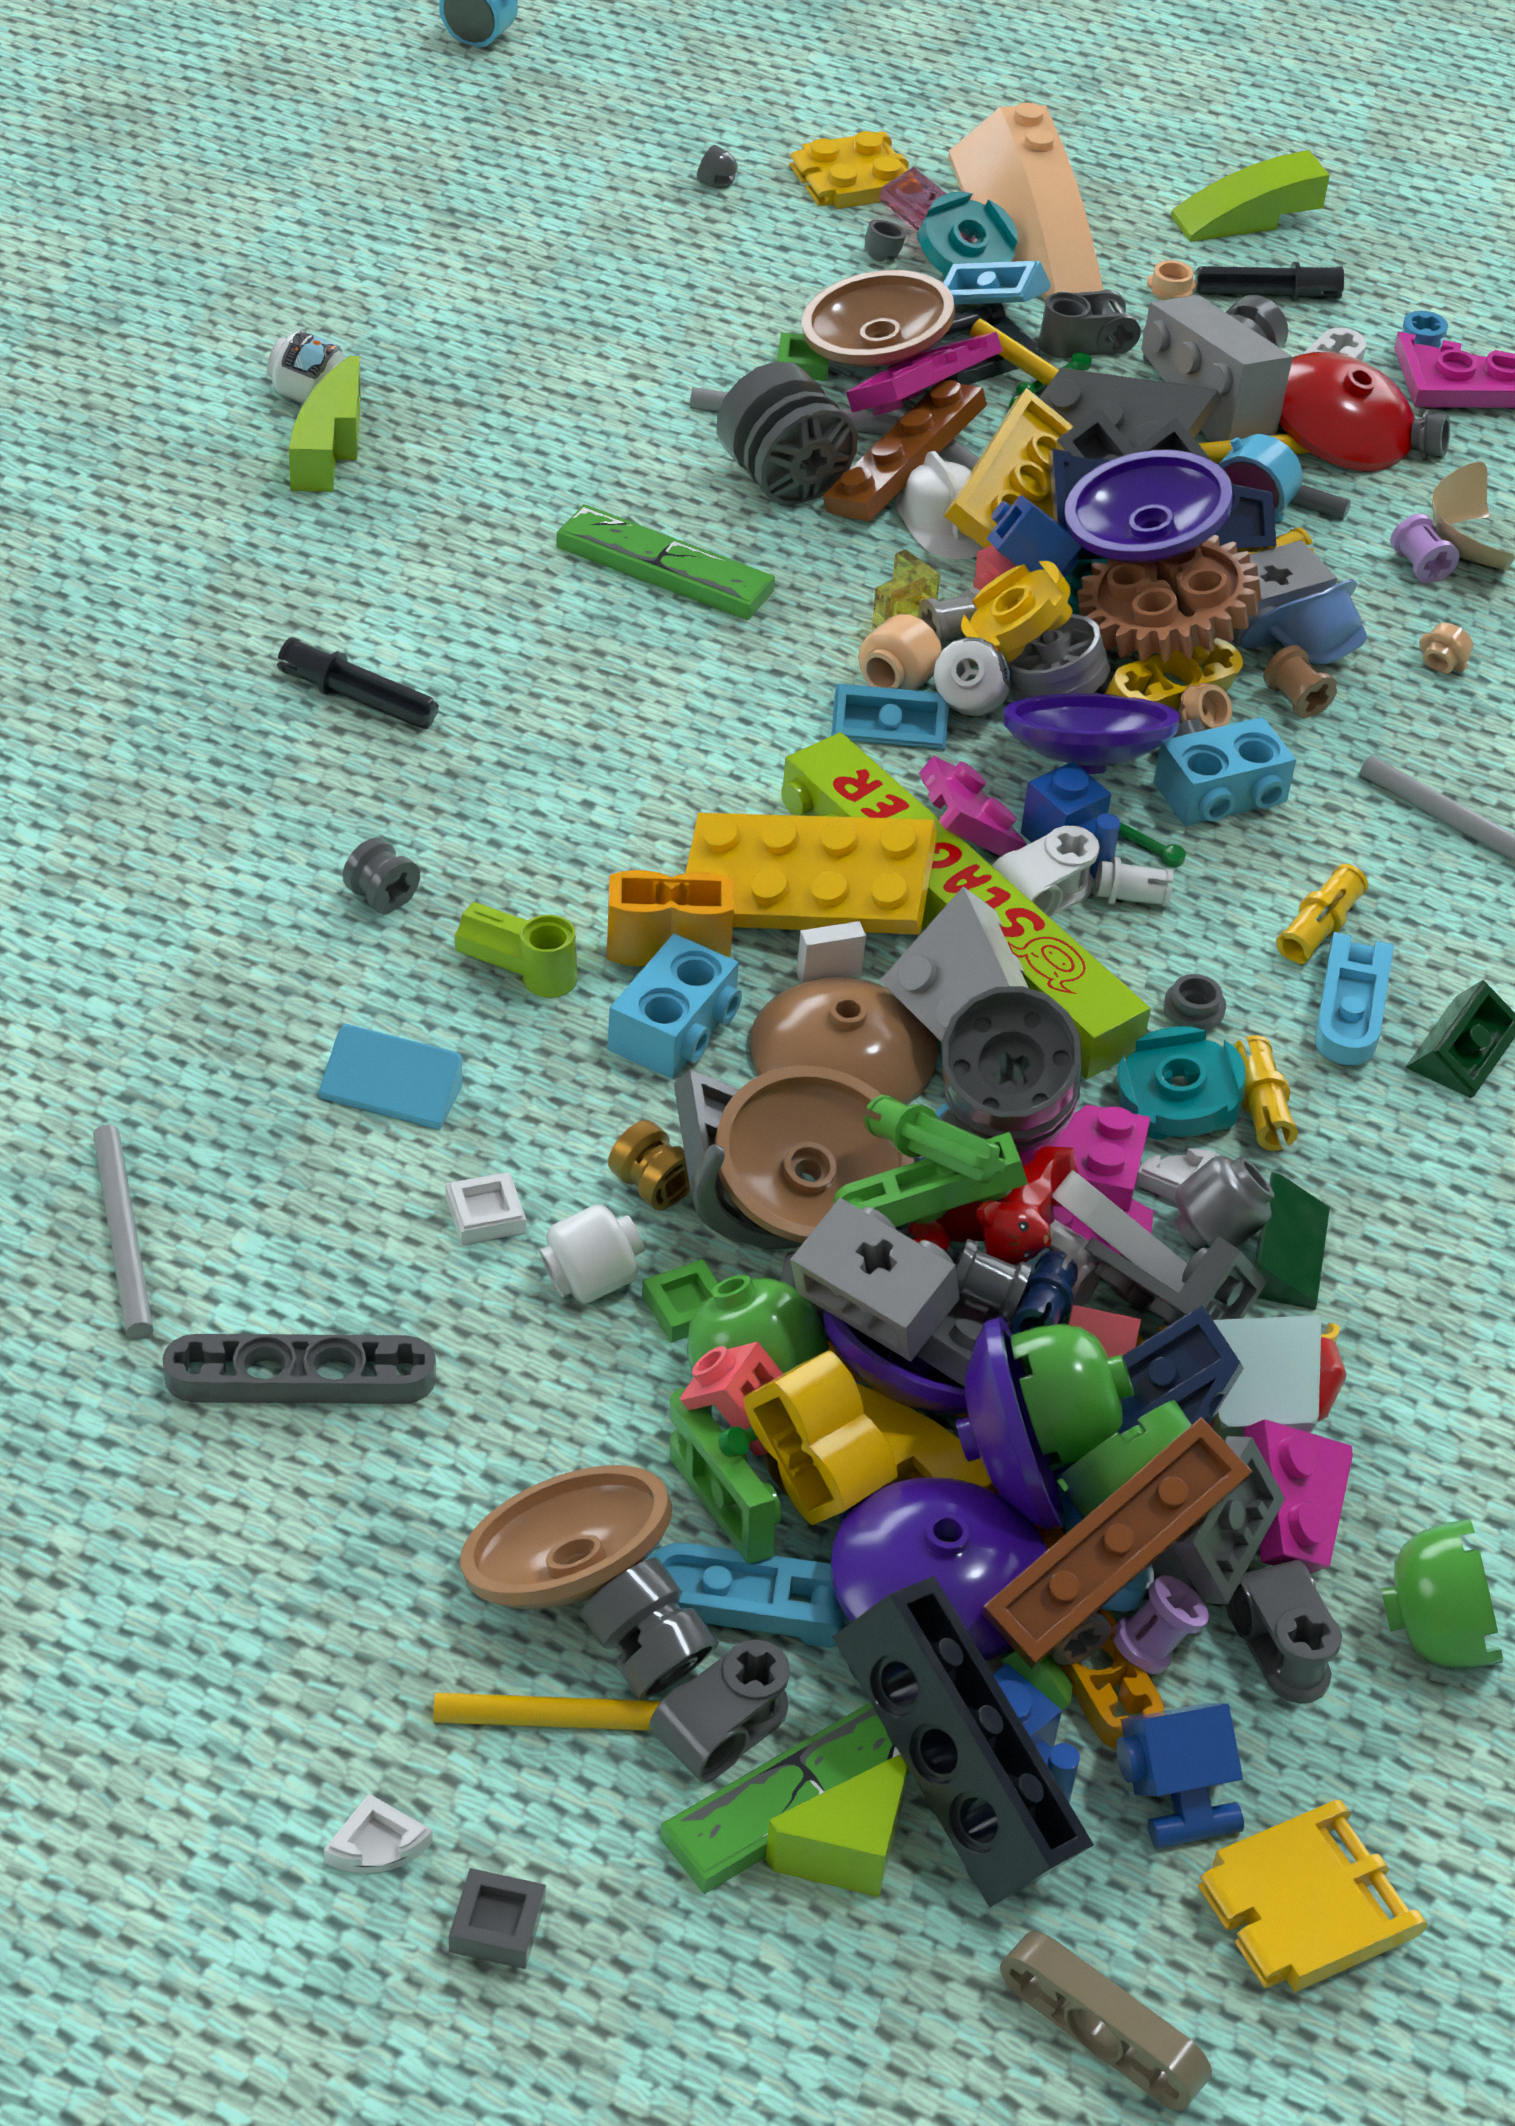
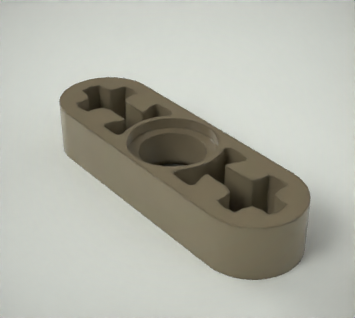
(1106, 2020)

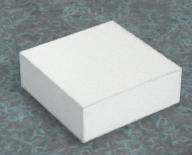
(831, 952)
(485, 1208)

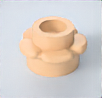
(1171, 280)
(1446, 648)
(1206, 703)

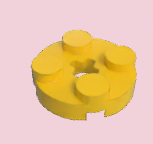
(1019, 608)

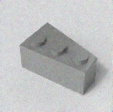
(1207, 348)
(954, 961)

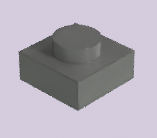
(497, 1918)

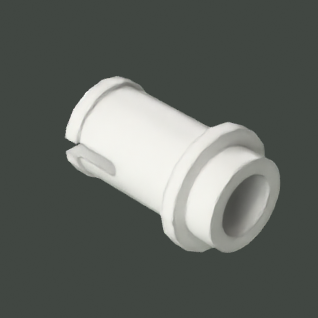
(1133, 883)

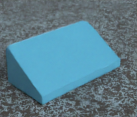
(996, 282)
(890, 716)
(392, 1076)

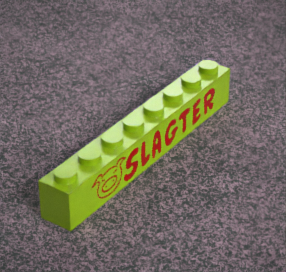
(843, 781)

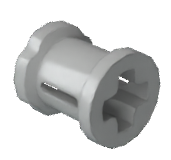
(947, 615)

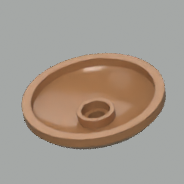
(878, 318)
(848, 1029)
(794, 1125)
(566, 1537)

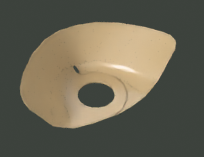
(1462, 498)

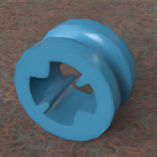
(1427, 327)

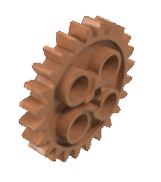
(1143, 601)

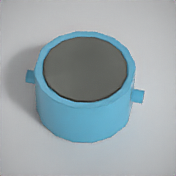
(477, 20)
(1265, 465)

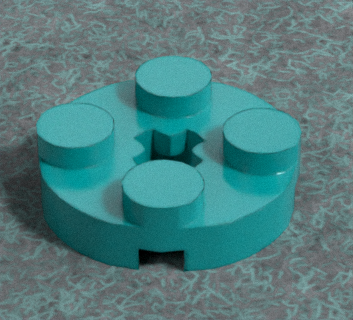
(956, 214)
(1189, 1110)

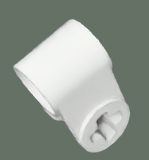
(1053, 868)

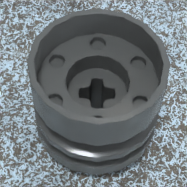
(786, 433)
(1019, 1036)

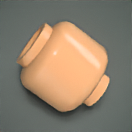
(899, 653)

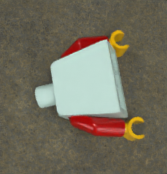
(1286, 1376)

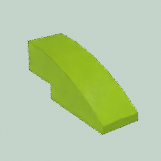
(1254, 197)
(326, 429)

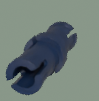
(1047, 1293)

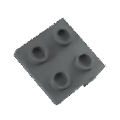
(1214, 1278)
(1223, 1543)

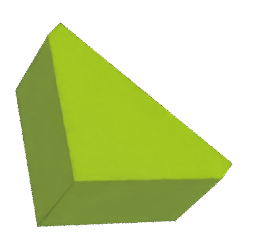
(843, 1832)

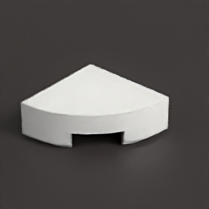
(1166, 1174)
(376, 1837)

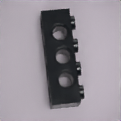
(962, 1740)

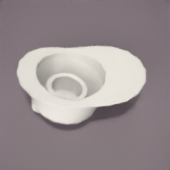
(924, 503)

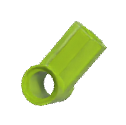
(536, 948)

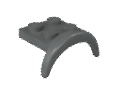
(699, 1110)

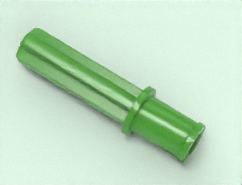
(920, 1132)

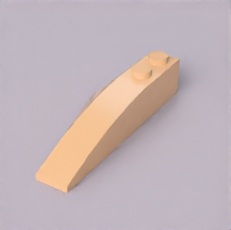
(1026, 171)

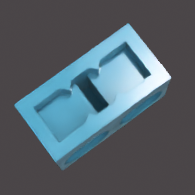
(1224, 771)
(674, 1006)

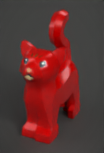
(1015, 1225)

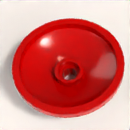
(1346, 412)

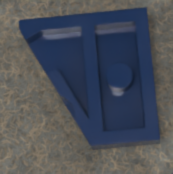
(1181, 1364)

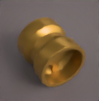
(650, 1162)

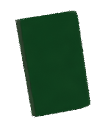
(1466, 1041)
(1292, 1245)

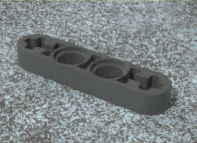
(300, 1359)

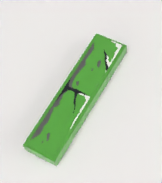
(665, 562)
(731, 1826)

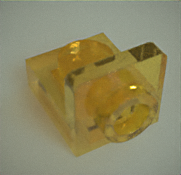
(910, 585)

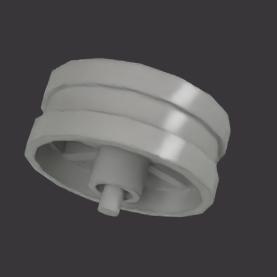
(1061, 661)

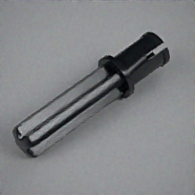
(1272, 281)
(338, 675)

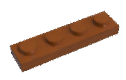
(889, 462)
(1116, 1542)

